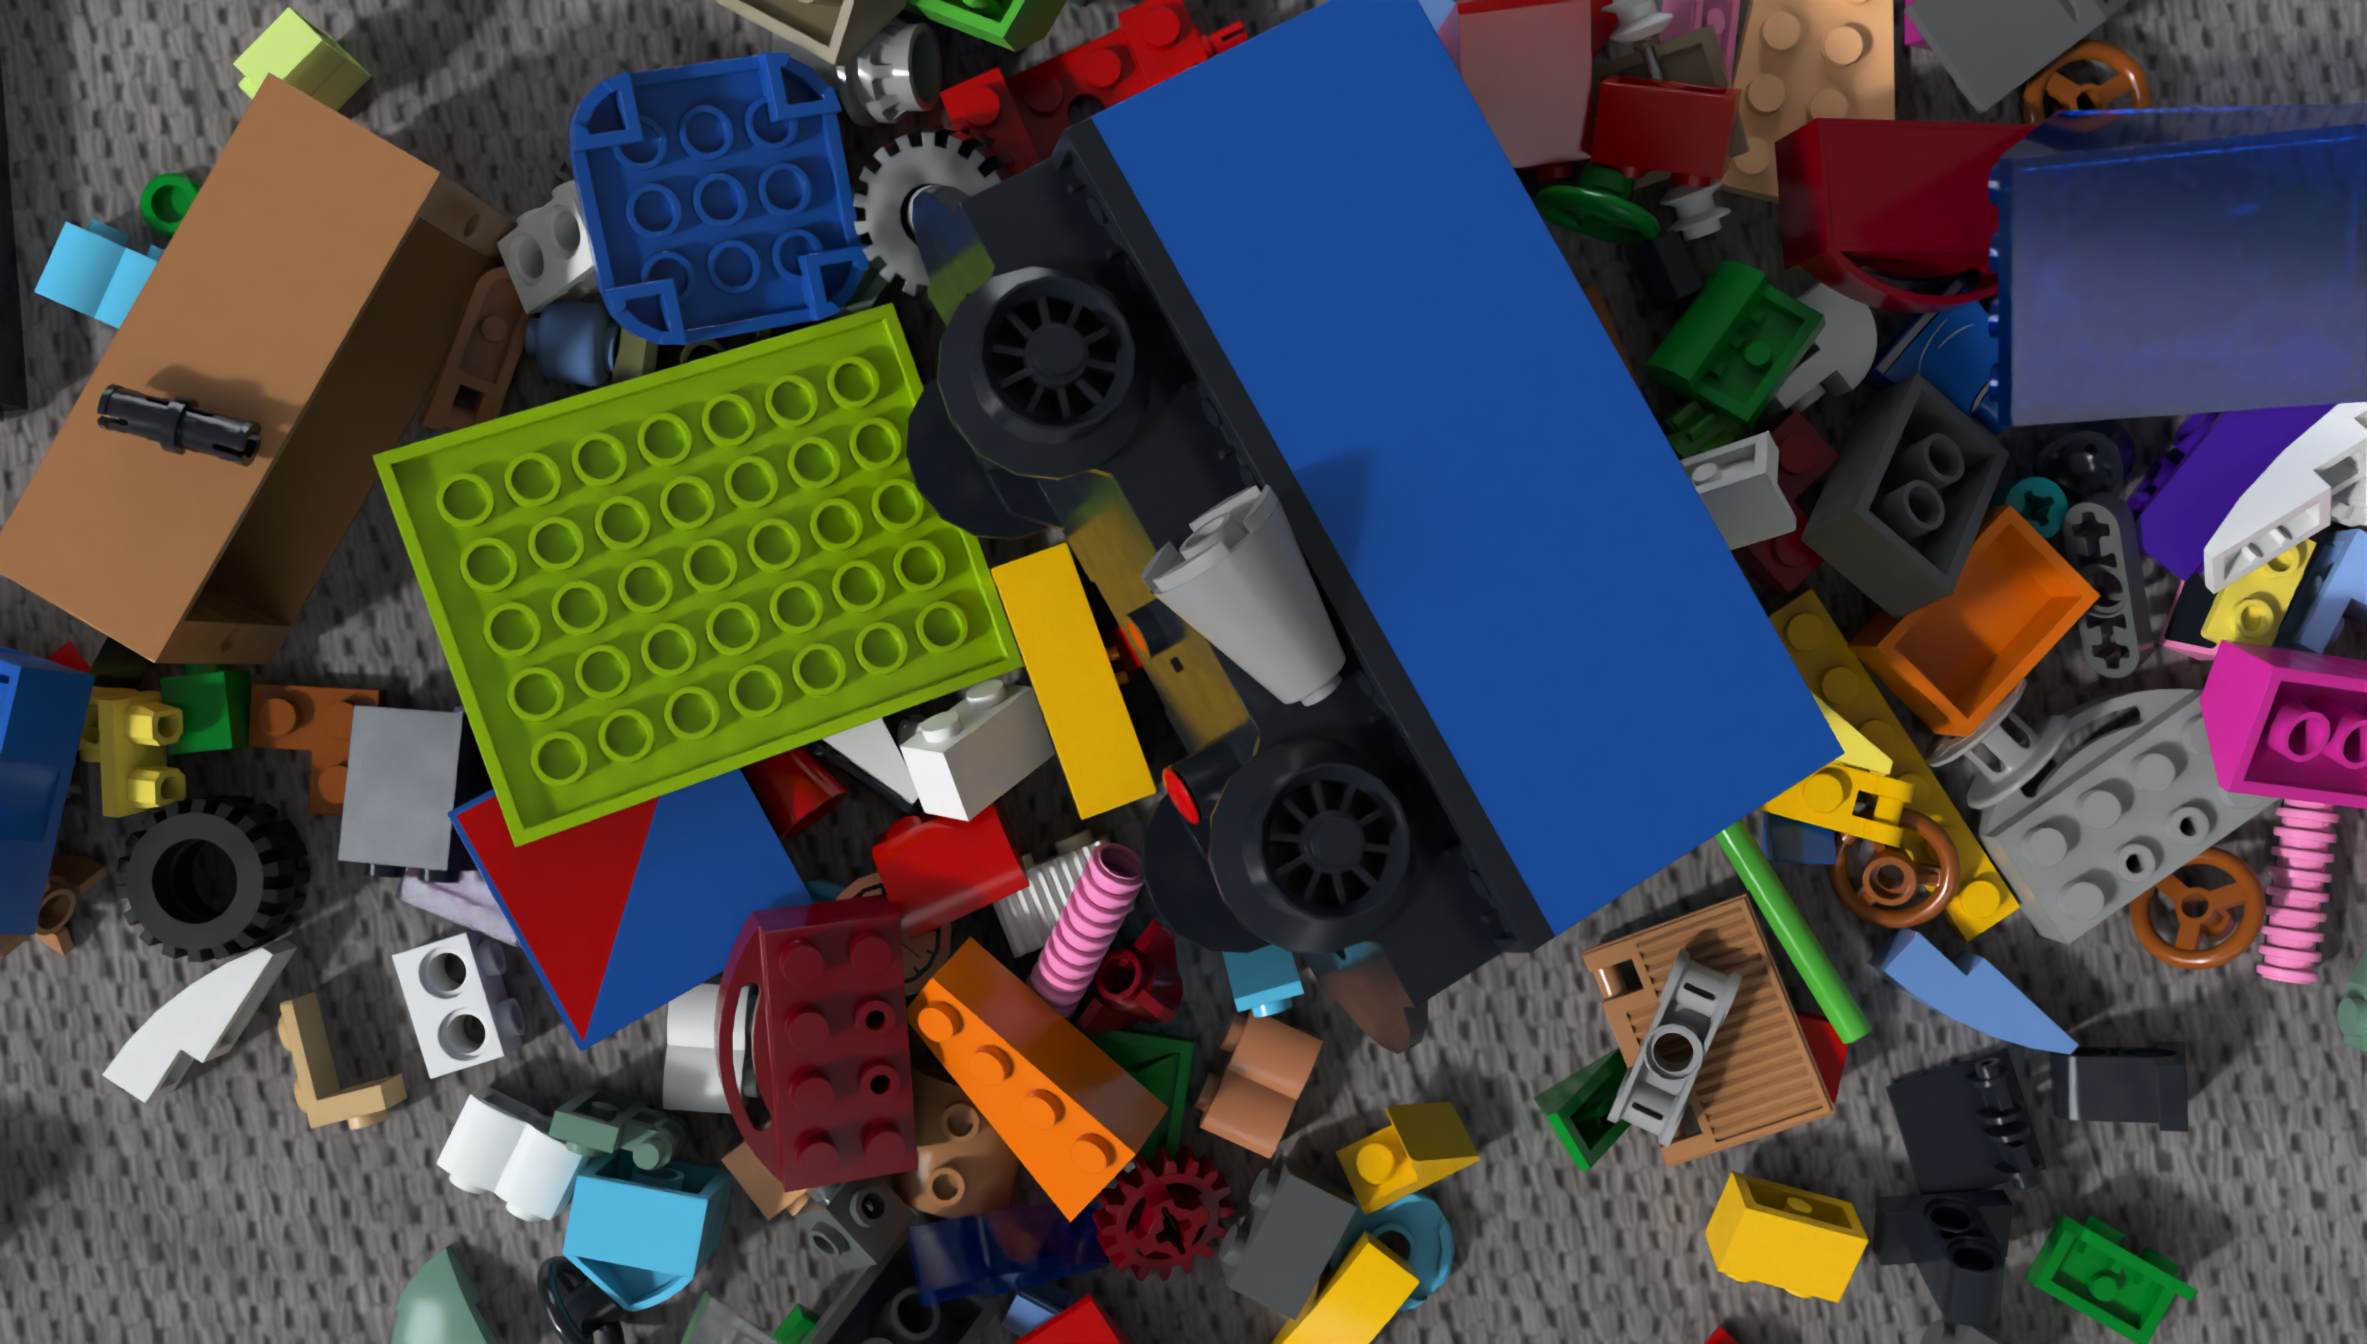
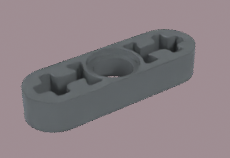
(2122, 559)

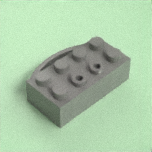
(2113, 814)

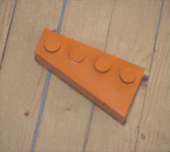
(1034, 1077)

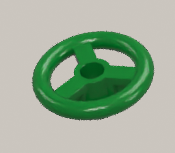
(1599, 208)

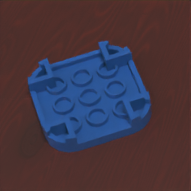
(716, 198)

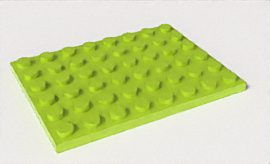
(692, 571)

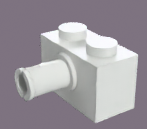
(975, 748)

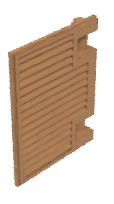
(1759, 1062)

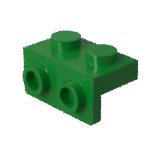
(2106, 1281)

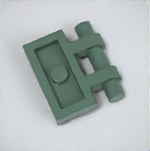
(605, 1121)

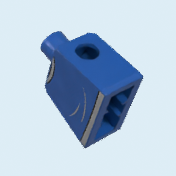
(1948, 351)

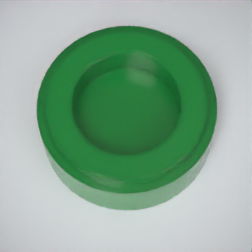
(167, 201)

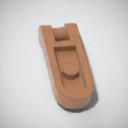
(479, 353)

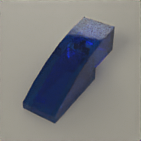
(1002, 1251)

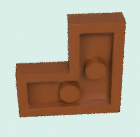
(314, 721)

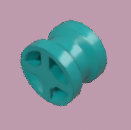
(2042, 495)

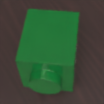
(213, 708)

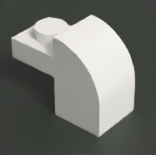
(1836, 357)

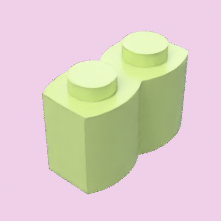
(303, 58)

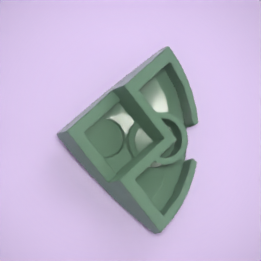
(440, 1306)

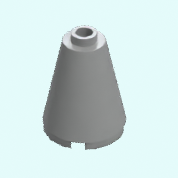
(1252, 596)

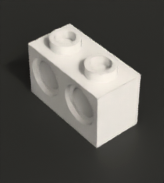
(550, 253)
(441, 1005)

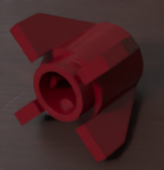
(1136, 984)

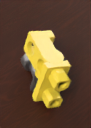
(126, 753)

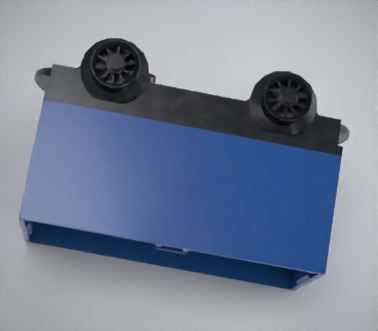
(1350, 298)

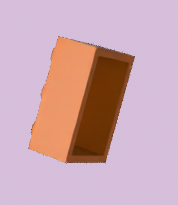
(1977, 644)

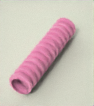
(2297, 891)
(1087, 927)

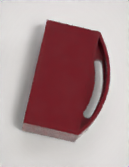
(1891, 203)
(823, 1041)

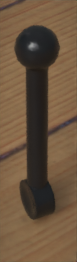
(822, 751)

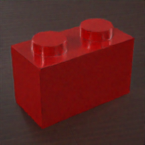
(1665, 128)

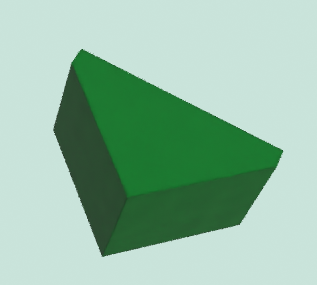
(1580, 1109)

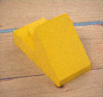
(1410, 1154)

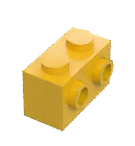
(1785, 1237)

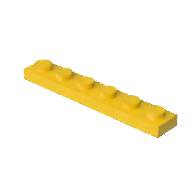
(1845, 686)

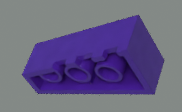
(2216, 461)

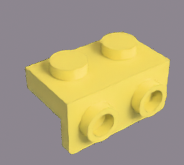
(2257, 603)

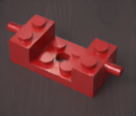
(1034, 106)

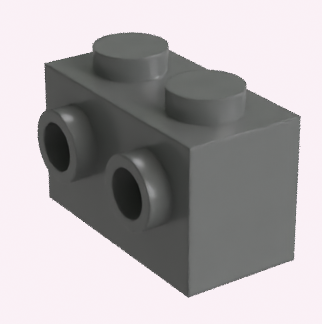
(1285, 1236)

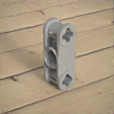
(1658, 1090)

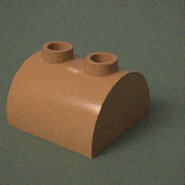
(959, 1153)

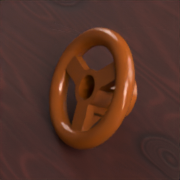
(2065, 92)
(1898, 890)
(2214, 924)

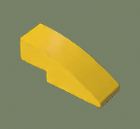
(1354, 1298)

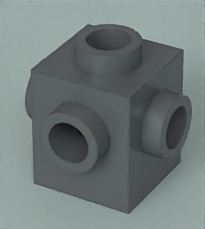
(855, 1220)

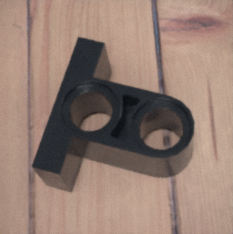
(2122, 1085)
(1956, 1244)

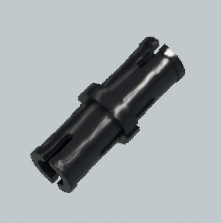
(179, 425)

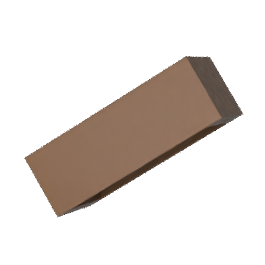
(290, 297)

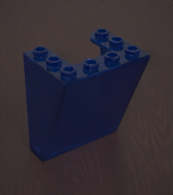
(2180, 263)

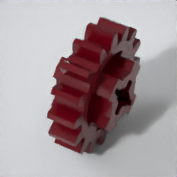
(1134, 1226)

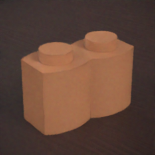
(1258, 1081)

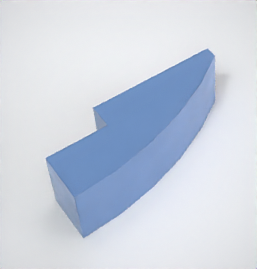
(1966, 991)

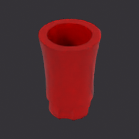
(793, 791)

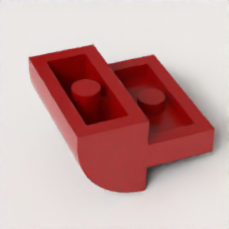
(948, 866)

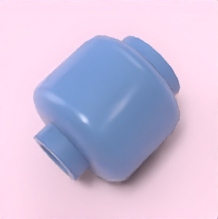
(573, 342)

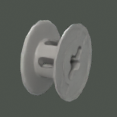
(2012, 760)

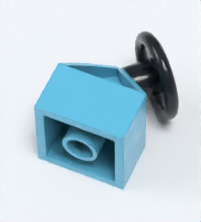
(631, 1242)

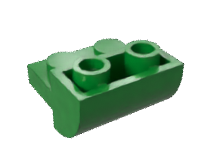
(1734, 343)

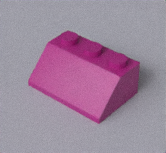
(2288, 723)

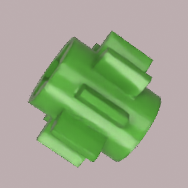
(1699, 430)

